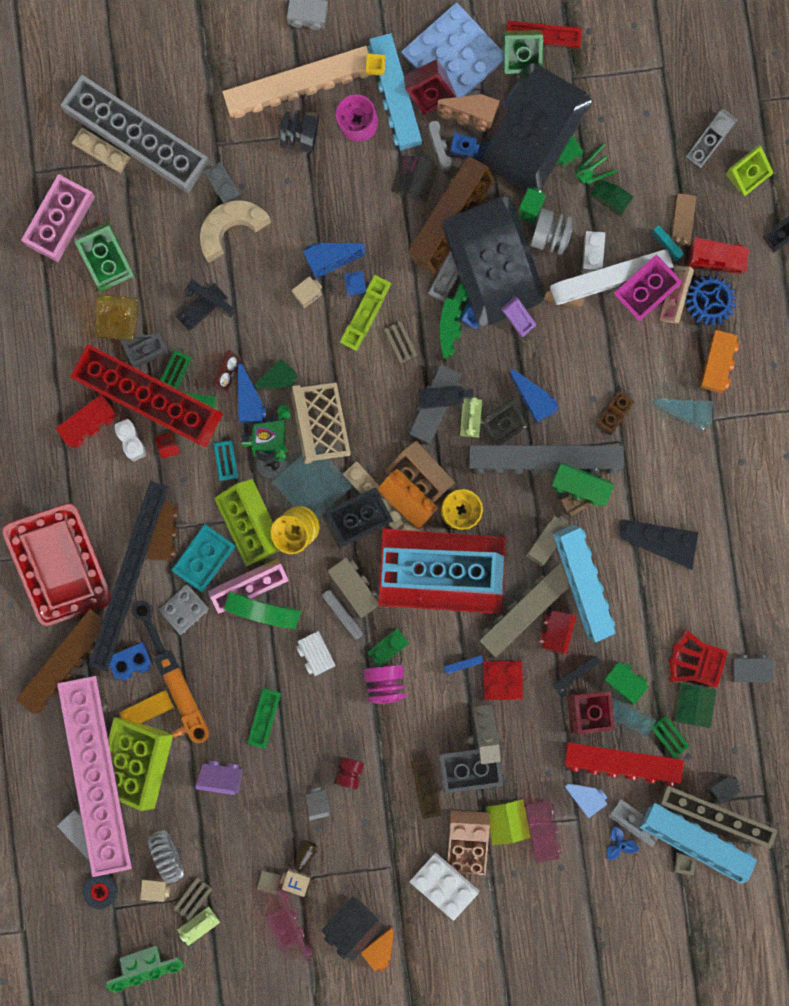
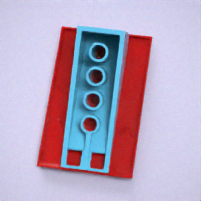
(442, 571)

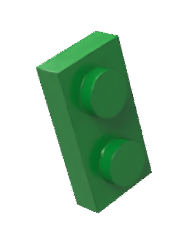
(388, 647)

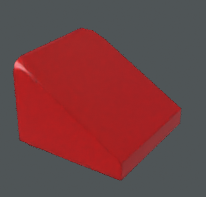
(167, 445)

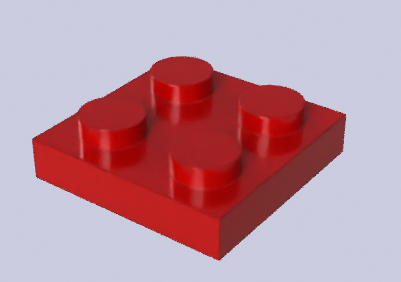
(503, 680)

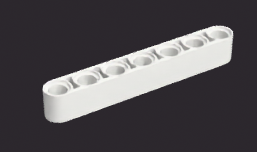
(602, 279)

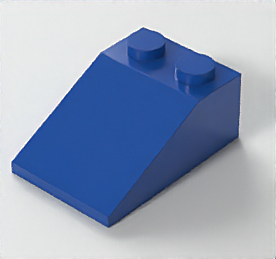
(331, 256)

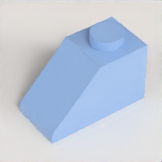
(587, 798)

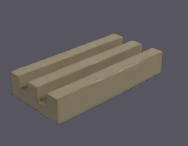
(394, 328)
(183, 912)

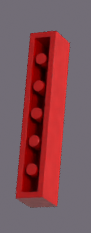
(624, 763)

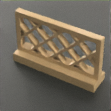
(303, 422)

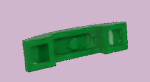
(261, 611)

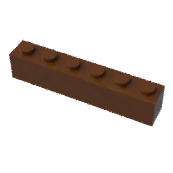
(61, 663)

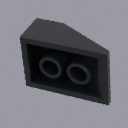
(357, 517)

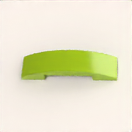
(366, 313)

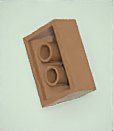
(422, 471)

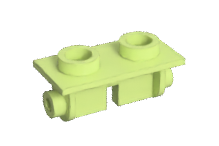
(471, 418)
(198, 926)

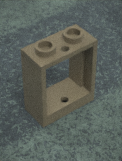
(546, 543)

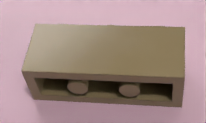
(354, 587)
(486, 734)

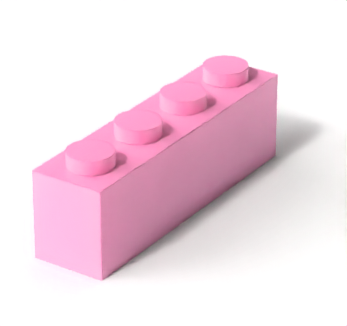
(250, 584)

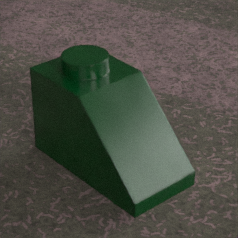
(612, 196)
(278, 377)

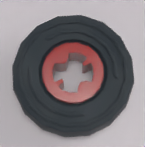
(92, 898)

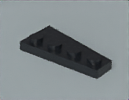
(664, 541)

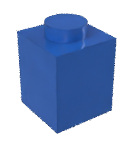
(355, 283)

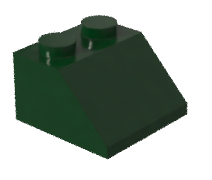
(694, 705)

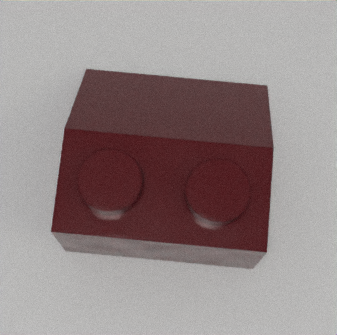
(428, 86)
(590, 712)

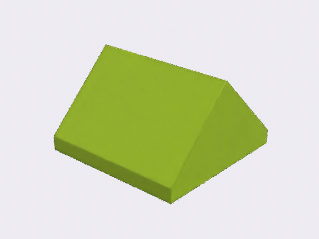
(750, 171)
(508, 822)

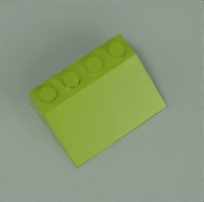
(138, 761)

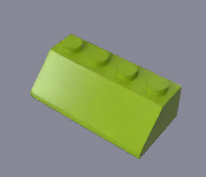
(247, 521)

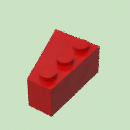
(717, 256)

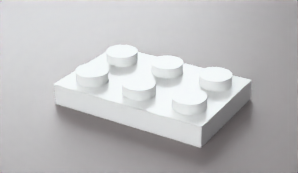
(444, 886)

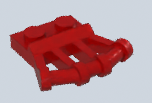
(709, 664)

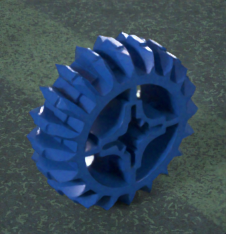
(719, 286)

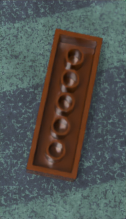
(464, 192)

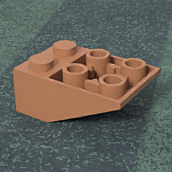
(471, 110)
(468, 841)

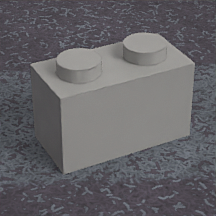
(307, 13)

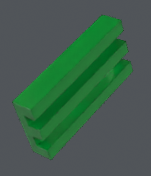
(183, 371)
(675, 731)

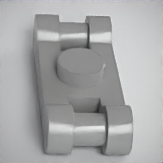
(439, 146)

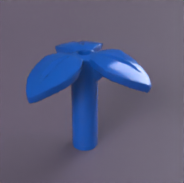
(628, 846)

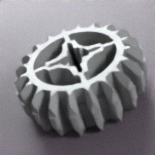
(165, 856)

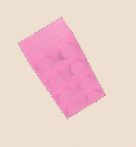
(58, 218)

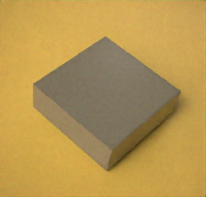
(684, 864)
(268, 882)

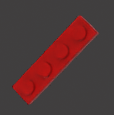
(552, 34)

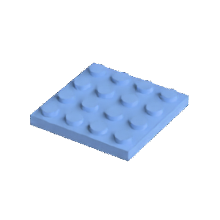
(459, 47)

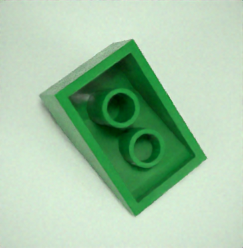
(103, 256)

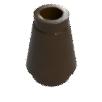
(305, 854)

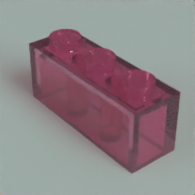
(543, 831)

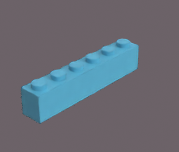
(396, 97)
(584, 583)
(698, 843)

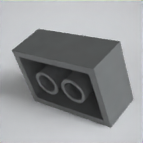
(465, 772)

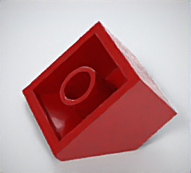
(557, 632)

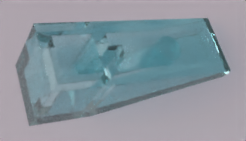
(688, 411)
(632, 718)

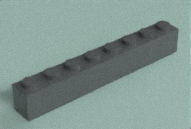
(545, 458)

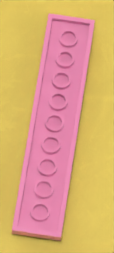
(94, 776)

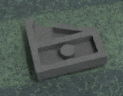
(144, 348)

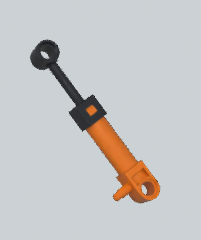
(170, 670)

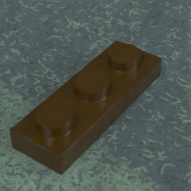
(426, 788)

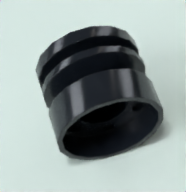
(299, 130)

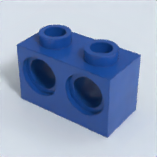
(128, 657)

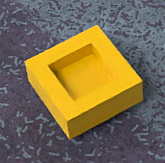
(375, 64)

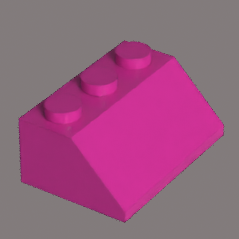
(648, 287)

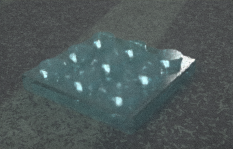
(313, 484)

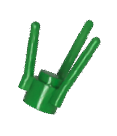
(585, 172)

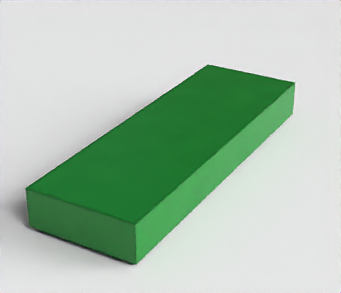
(264, 718)

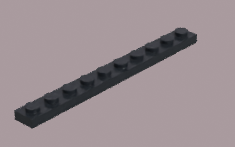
(128, 576)

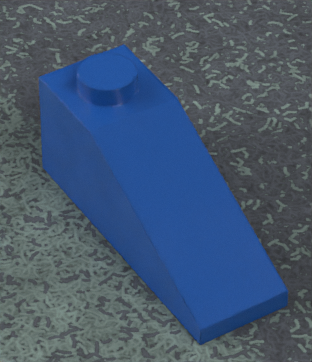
(536, 399)
(249, 404)

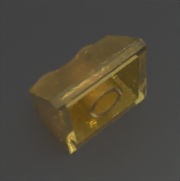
(116, 316)

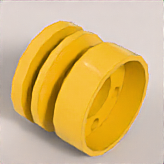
(471, 504)
(288, 536)

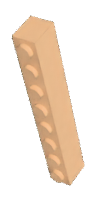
(296, 82)

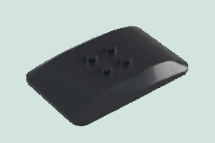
(533, 127)
(493, 259)

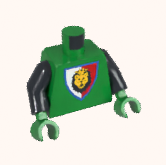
(269, 437)

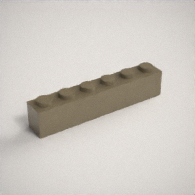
(526, 611)
(718, 816)

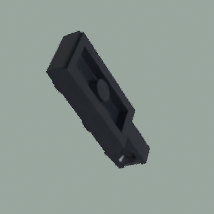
(444, 397)

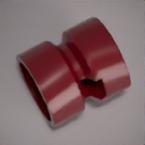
(349, 773)

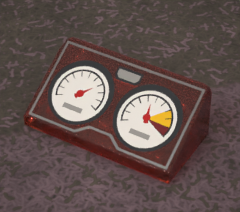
(227, 371)

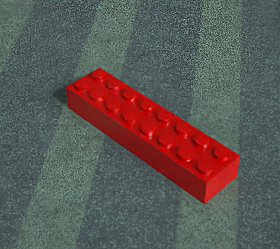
(146, 395)

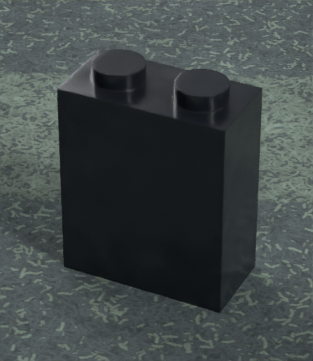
(352, 929)

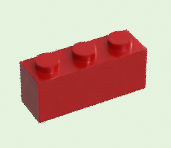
(86, 422)

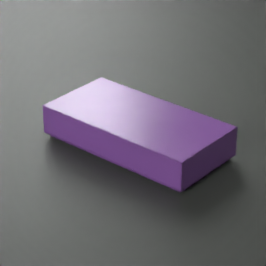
(518, 316)

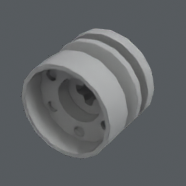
(552, 231)

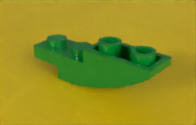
(449, 327)

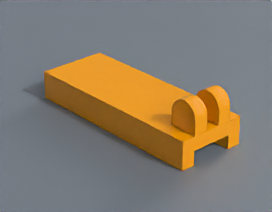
(148, 708)

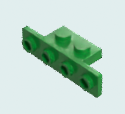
(143, 967)

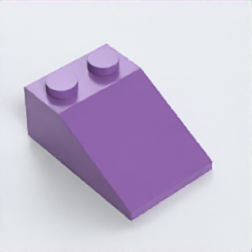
(219, 778)

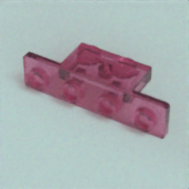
(285, 929)

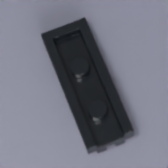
(194, 287)
(199, 309)
(559, 685)

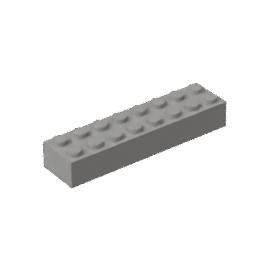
(135, 134)

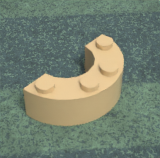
(223, 218)

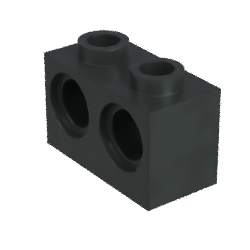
(724, 788)

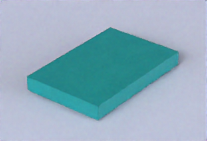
(203, 558)

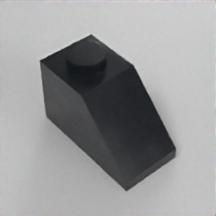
(778, 236)

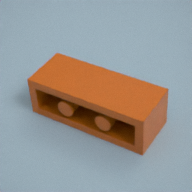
(719, 361)
(407, 499)

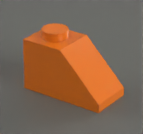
(379, 950)

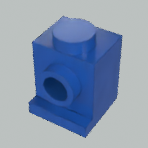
(459, 151)

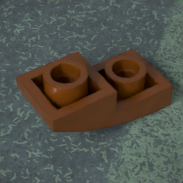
(615, 413)

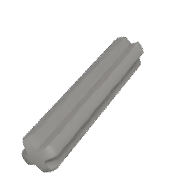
(342, 614)

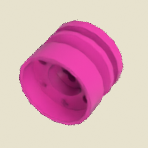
(357, 107)
(385, 684)

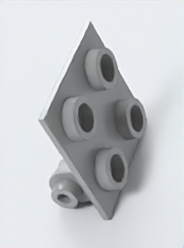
(183, 609)

